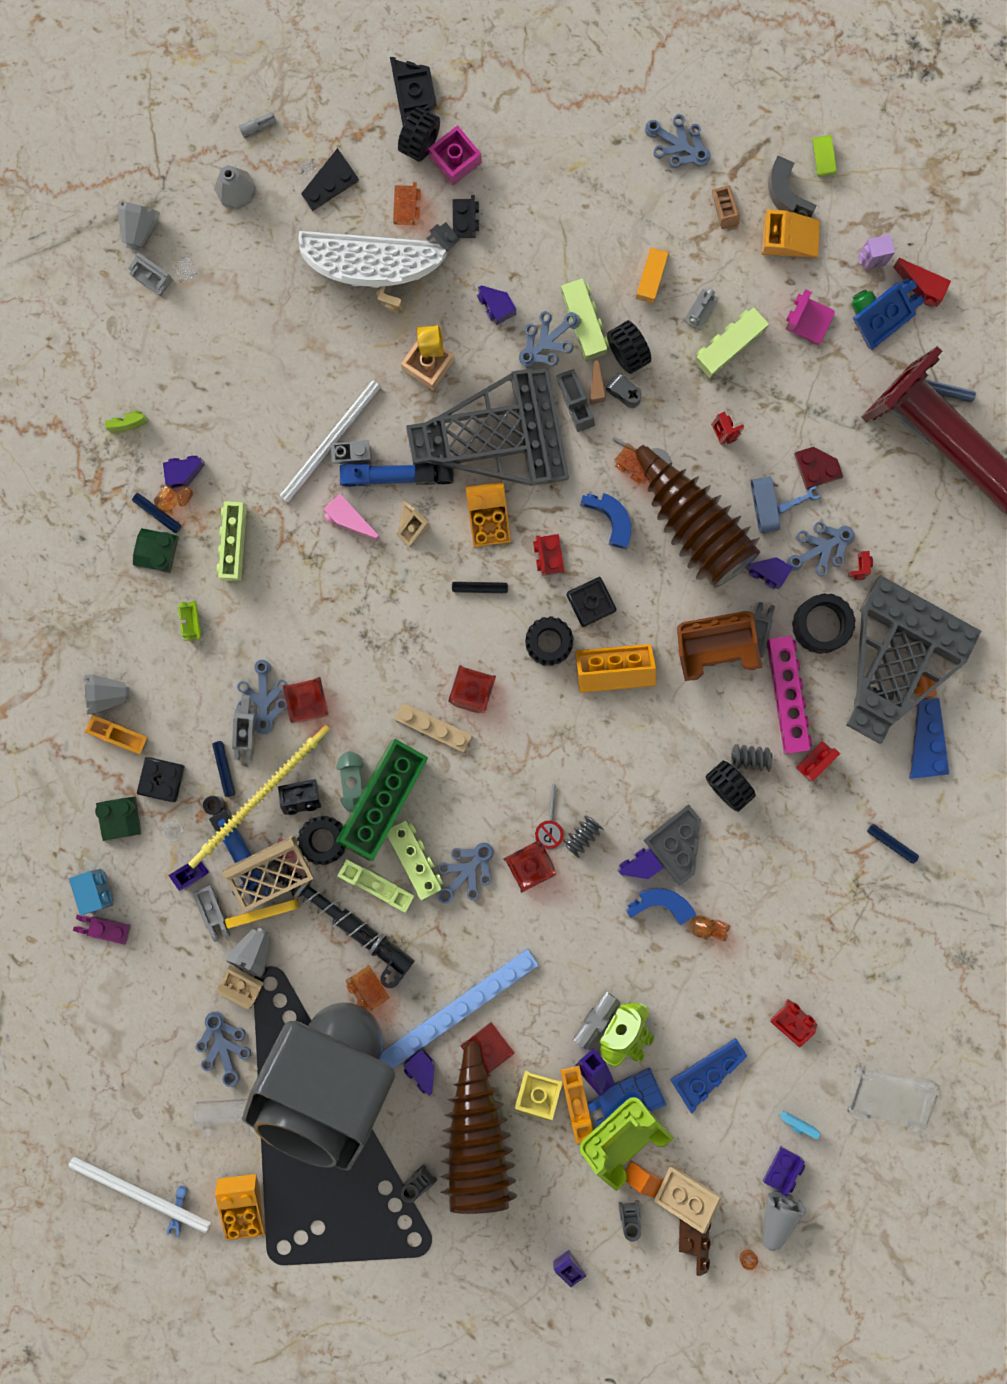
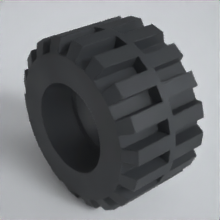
(418, 134)
(629, 347)
(557, 626)
(730, 786)
(305, 840)

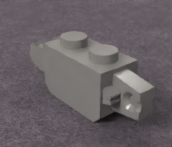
(244, 728)

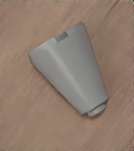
(780, 1219)

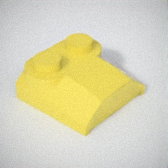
(538, 1096)

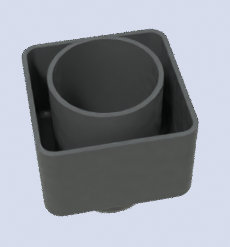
(322, 1087)

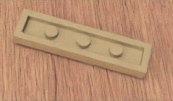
(433, 727)

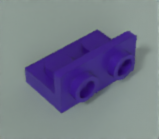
(784, 1171)

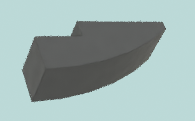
(575, 400)

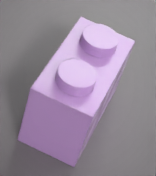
(876, 252)

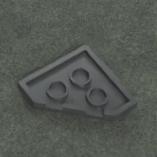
(677, 844)

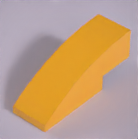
(651, 275)
(115, 734)

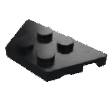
(412, 87)

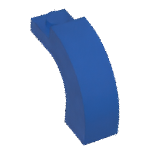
(617, 515)
(674, 902)

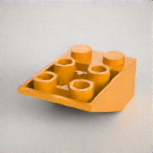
(790, 234)
(488, 514)
(240, 1206)

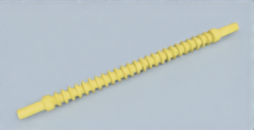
(207, 849)

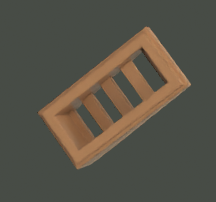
(728, 218)
(597, 387)

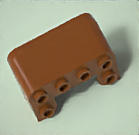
(718, 641)

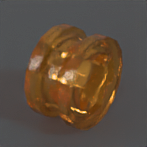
(753, 1265)

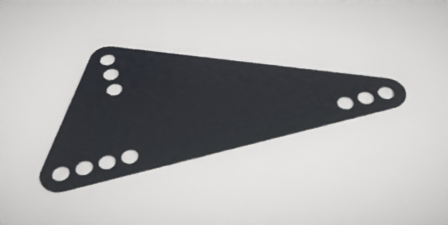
(345, 1201)

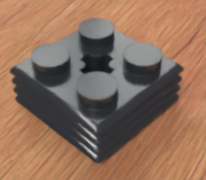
(595, 590)
(148, 782)

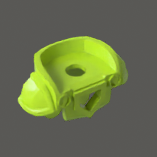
(616, 1046)

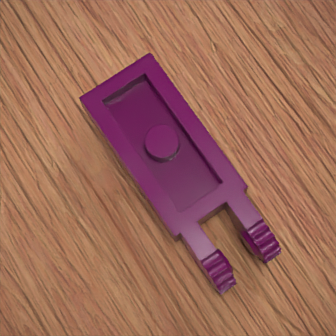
(104, 929)

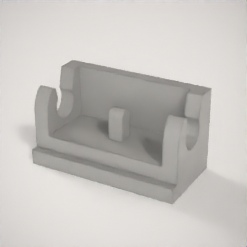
(150, 274)

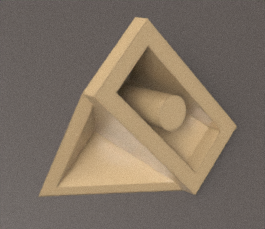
(411, 525)

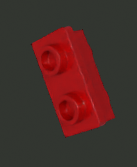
(723, 429)
(549, 554)
(817, 761)
(794, 1023)

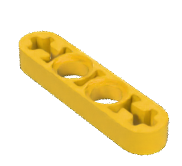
(262, 913)

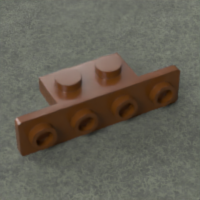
(695, 1243)

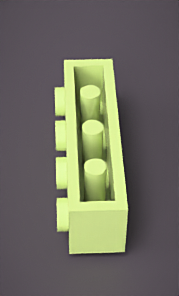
(589, 332)
(731, 343)
(232, 541)
(414, 859)

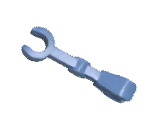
(785, 506)
(180, 1195)

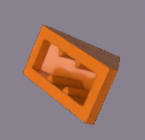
(643, 1180)

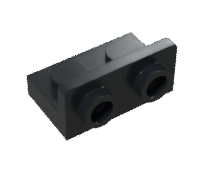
(464, 217)
(299, 797)

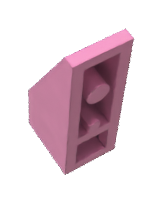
(348, 518)

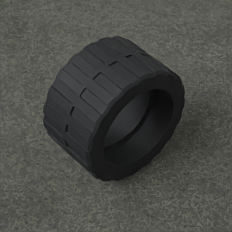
(844, 613)

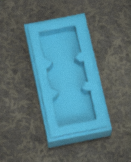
(799, 1126)

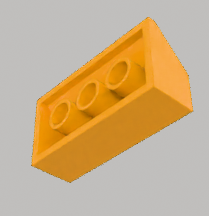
(615, 668)

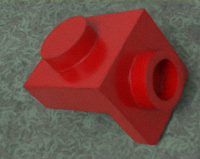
(865, 563)

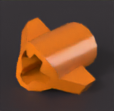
(923, 685)

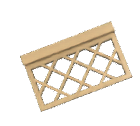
(260, 858)

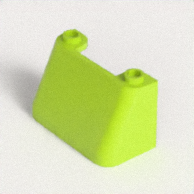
(622, 1138)

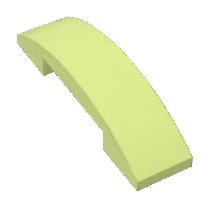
(376, 885)

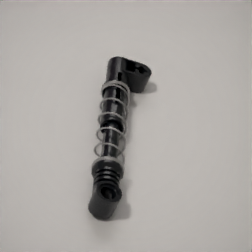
(351, 926)

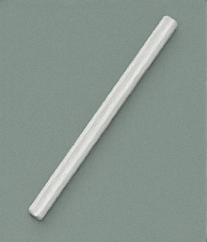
(333, 437)
(139, 1195)

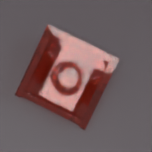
(471, 690)
(306, 700)
(530, 866)

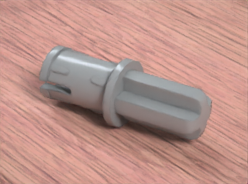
(257, 124)

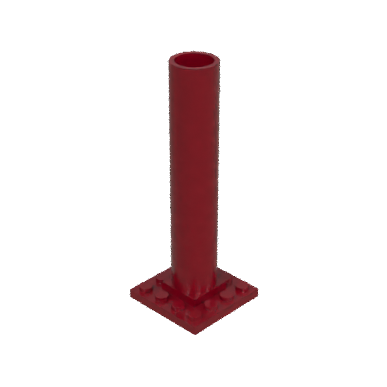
(945, 428)

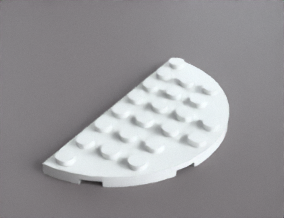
(369, 259)

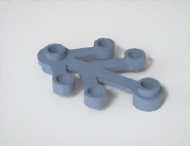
(679, 144)
(546, 340)
(823, 546)
(263, 699)
(468, 870)
(221, 1046)

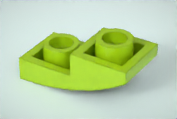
(824, 155)
(130, 422)

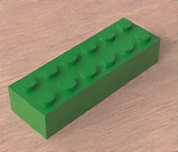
(381, 800)

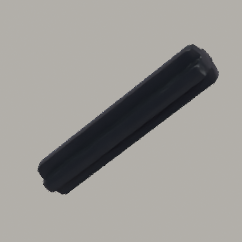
(480, 587)

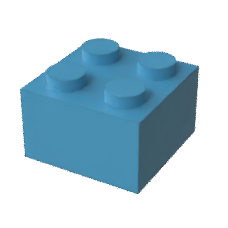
(91, 891)

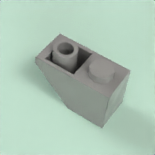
(351, 452)

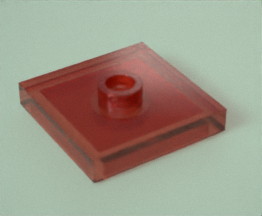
(492, 1046)

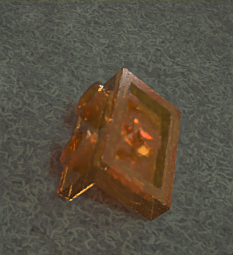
(406, 204)
(628, 462)
(367, 989)

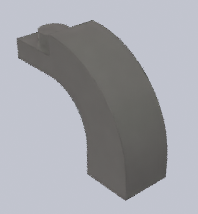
(780, 190)

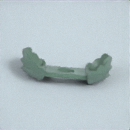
(349, 765)

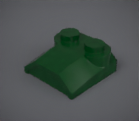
(155, 550)
(118, 818)

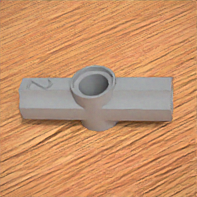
(596, 1020)

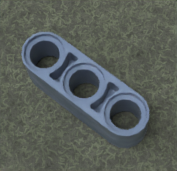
(765, 504)

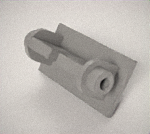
(701, 308)

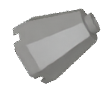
(234, 187)
(136, 224)
(104, 693)
(251, 953)

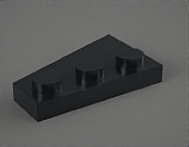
(330, 181)

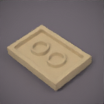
(688, 1199)

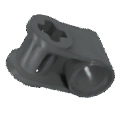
(622, 388)
(418, 1183)
(630, 1217)

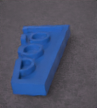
(929, 750)
(705, 1075)

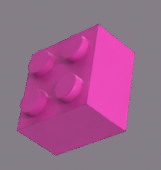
(455, 155)

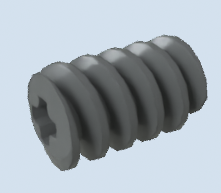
(751, 757)
(582, 836)

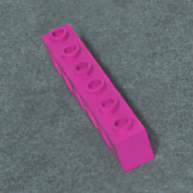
(789, 646)

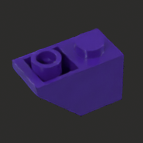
(498, 304)
(181, 472)
(772, 571)
(642, 866)
(421, 1068)
(596, 1072)

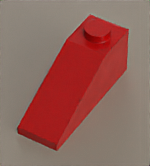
(929, 285)

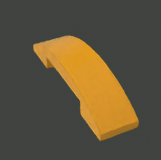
(576, 1103)

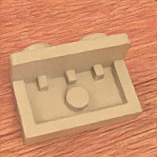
(391, 303)
(239, 987)

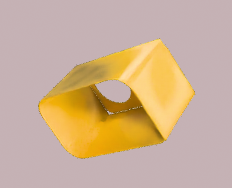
(430, 341)

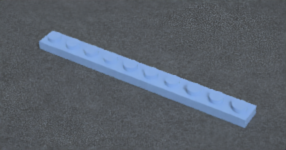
(459, 1009)

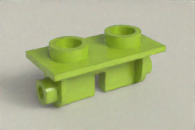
(190, 630)

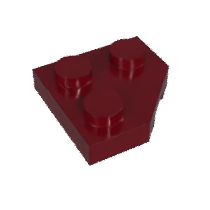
(817, 467)

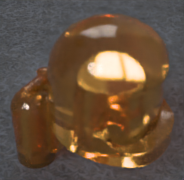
(167, 498)
(706, 927)

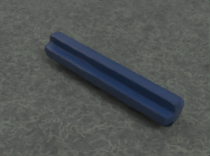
(160, 515)
(223, 768)
(892, 843)

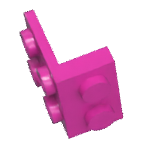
(809, 318)

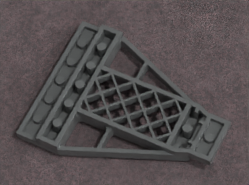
(537, 424)
(914, 620)

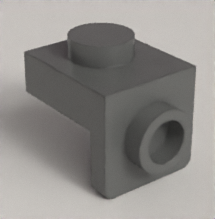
(444, 236)

